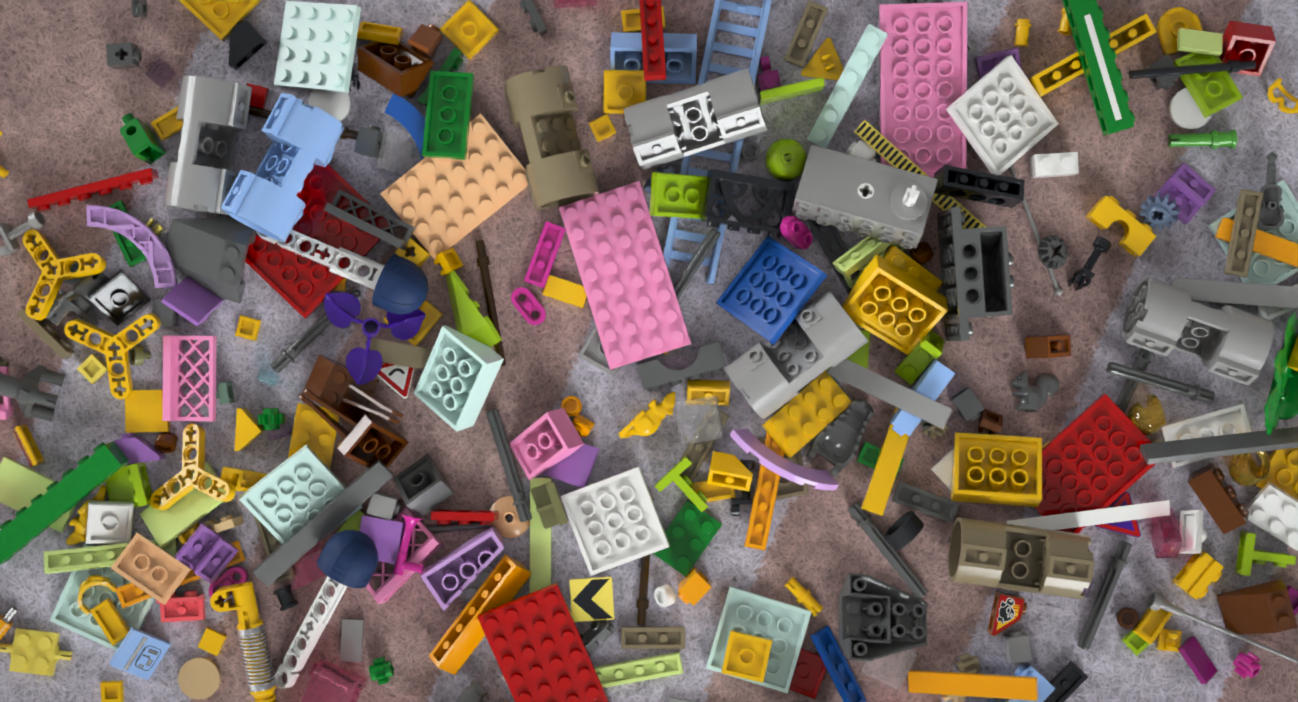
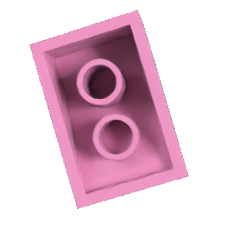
(546, 443)

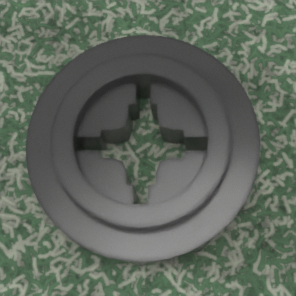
(1045, 252)

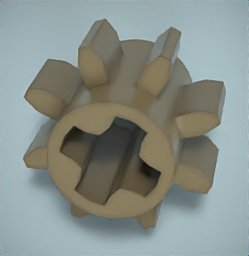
(932, 430)
(968, 664)

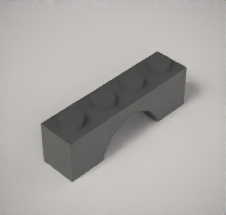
(708, 359)

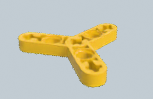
(63, 272)
(120, 339)
(188, 466)

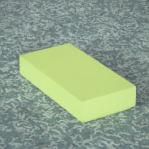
(1199, 42)

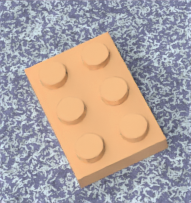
(150, 568)

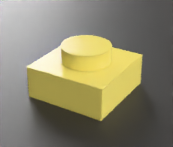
(92, 368)

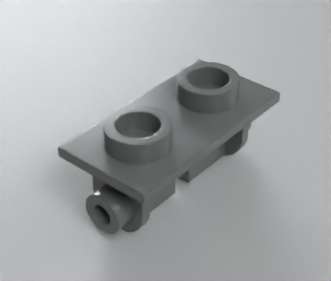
(598, 630)

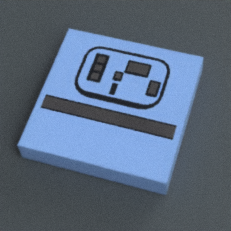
(139, 653)

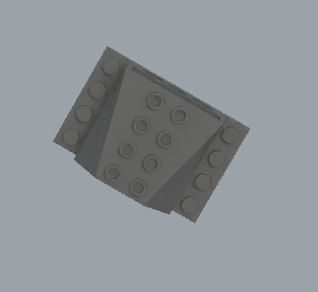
(972, 273)

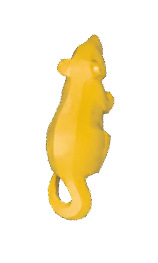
(648, 422)
(80, 523)

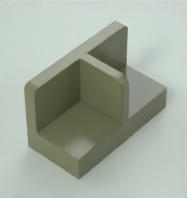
(549, 505)

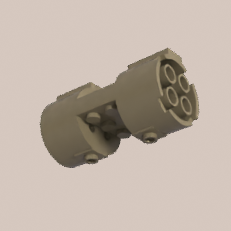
(543, 108)
(1020, 558)

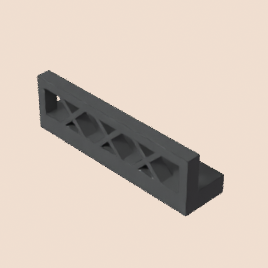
(362, 224)

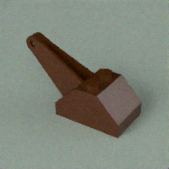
(335, 384)
(366, 440)

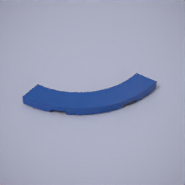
(408, 117)

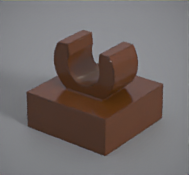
(991, 421)

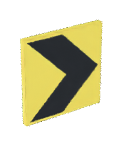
(592, 599)

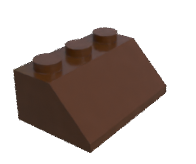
(394, 66)

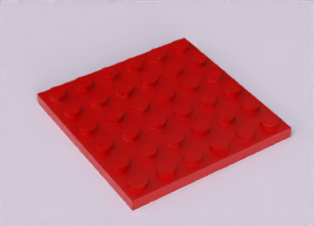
(299, 278)

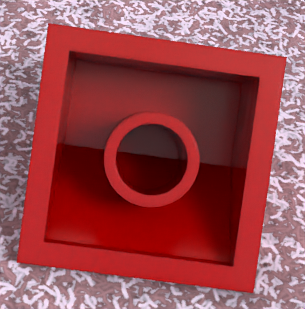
(1248, 43)

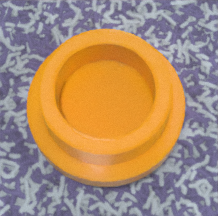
(572, 406)

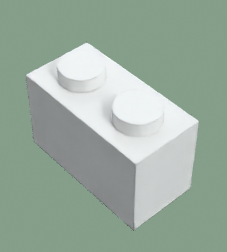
(1054, 165)

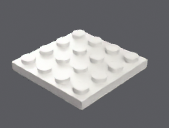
(1002, 116)
(615, 521)

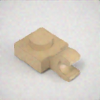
(226, 523)

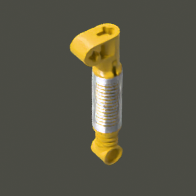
(253, 636)

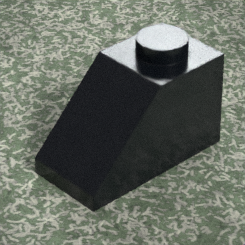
(243, 44)

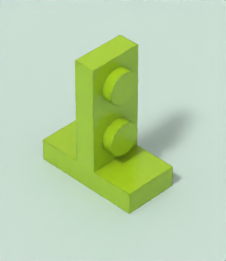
(920, 357)
(683, 483)
(1249, 555)

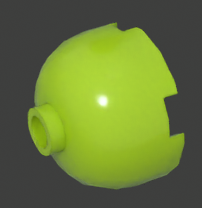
(777, 162)

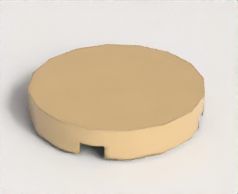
(199, 678)

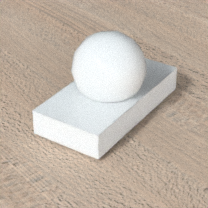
(1192, 531)

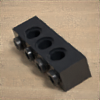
(979, 186)

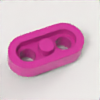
(796, 232)
(528, 306)
(228, 579)

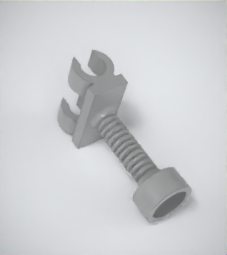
(35, 220)

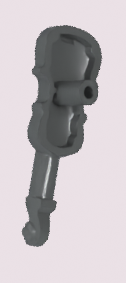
(1271, 214)

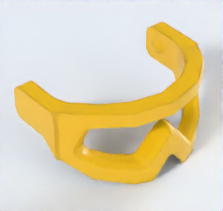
(1277, 83)
(102, 580)

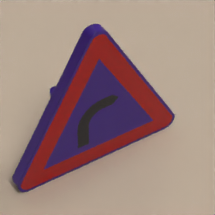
(1125, 527)

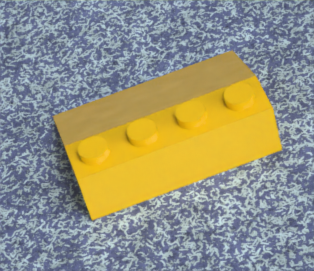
(894, 305)
(997, 469)

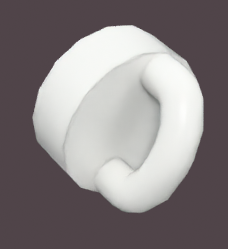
(665, 595)

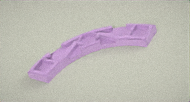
(142, 236)
(796, 473)

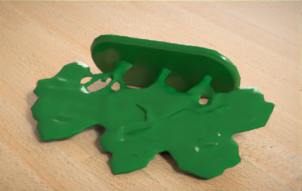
(1283, 395)

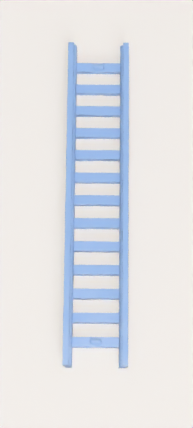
(733, 158)

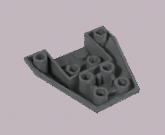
(878, 619)

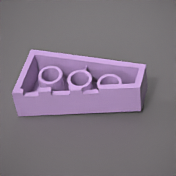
(458, 568)

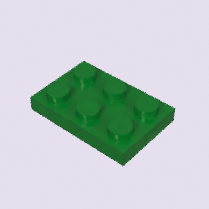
(688, 537)

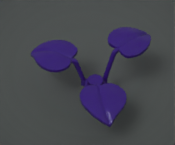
(367, 363)

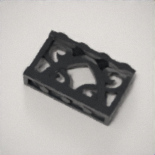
(726, 182)

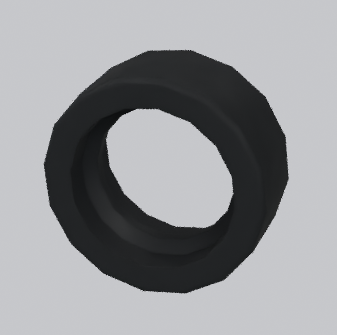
(903, 531)

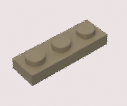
(805, 34)
(48, 335)
(652, 637)

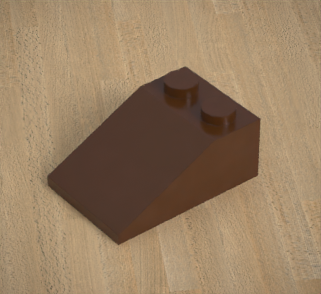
(1258, 609)

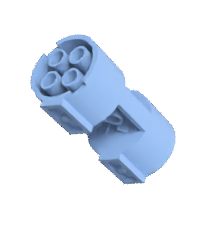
(299, 140)

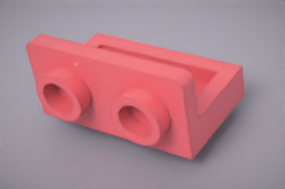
(183, 607)

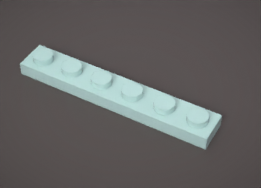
(847, 86)

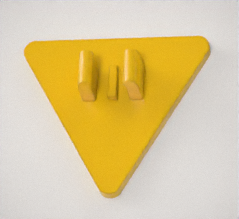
(824, 63)

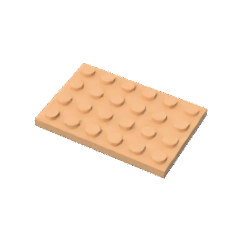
(456, 195)

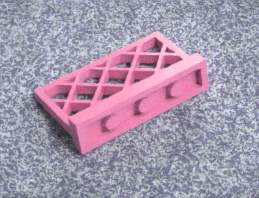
(174, 378)
(420, 556)

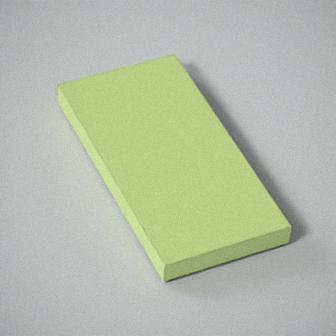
(22, 484)
(171, 523)

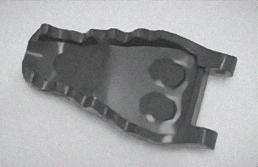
(841, 438)

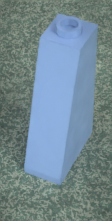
(929, 384)

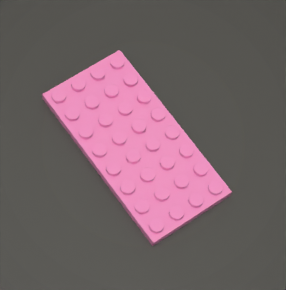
(921, 77)
(625, 275)

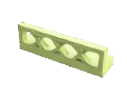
(860, 256)

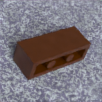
(1218, 498)

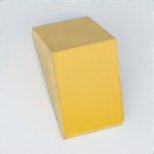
(246, 429)

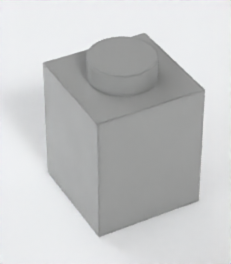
(384, 505)
(1017, 647)

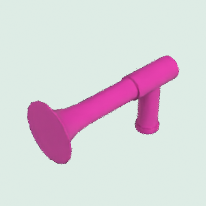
(401, 562)

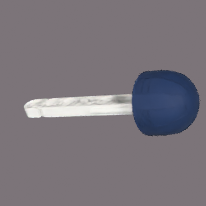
(397, 285)
(348, 562)

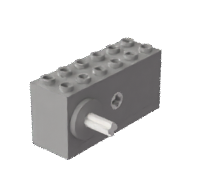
(864, 197)

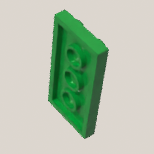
(448, 115)

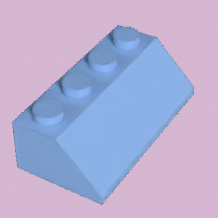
(679, 55)

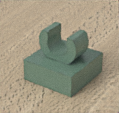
(225, 393)

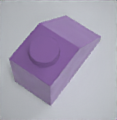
(138, 449)

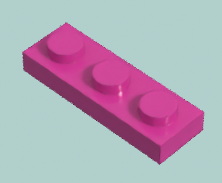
(545, 254)

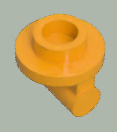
(582, 425)

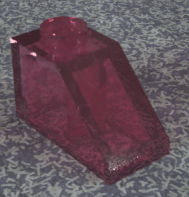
(1166, 536)
(308, 569)

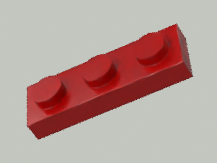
(464, 517)

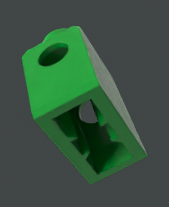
(141, 139)

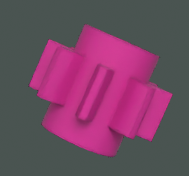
(1247, 665)

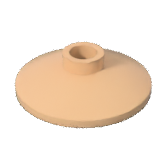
(508, 529)

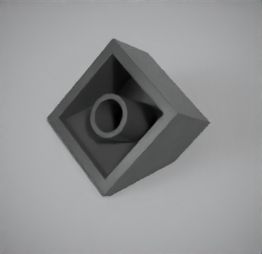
(423, 486)

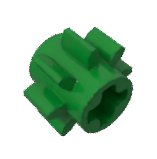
(271, 419)
(381, 670)

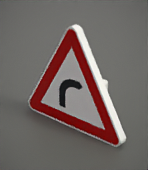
(397, 378)

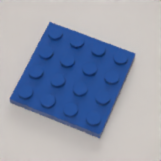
(771, 289)

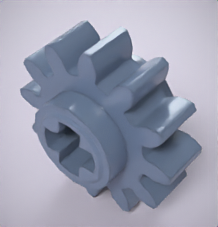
(1159, 211)

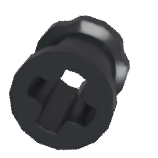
(285, 597)

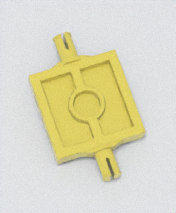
(35, 651)

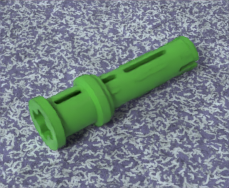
(1212, 139)

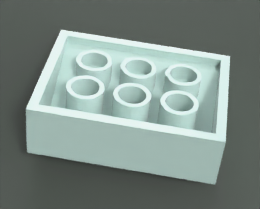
(458, 378)

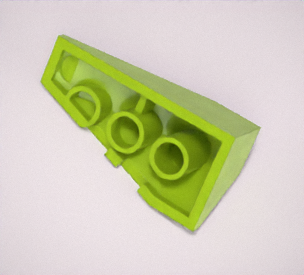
(467, 313)

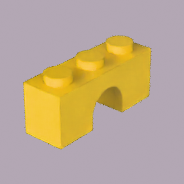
(1136, 235)

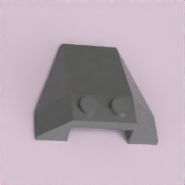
(212, 253)

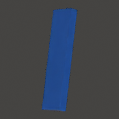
(837, 665)

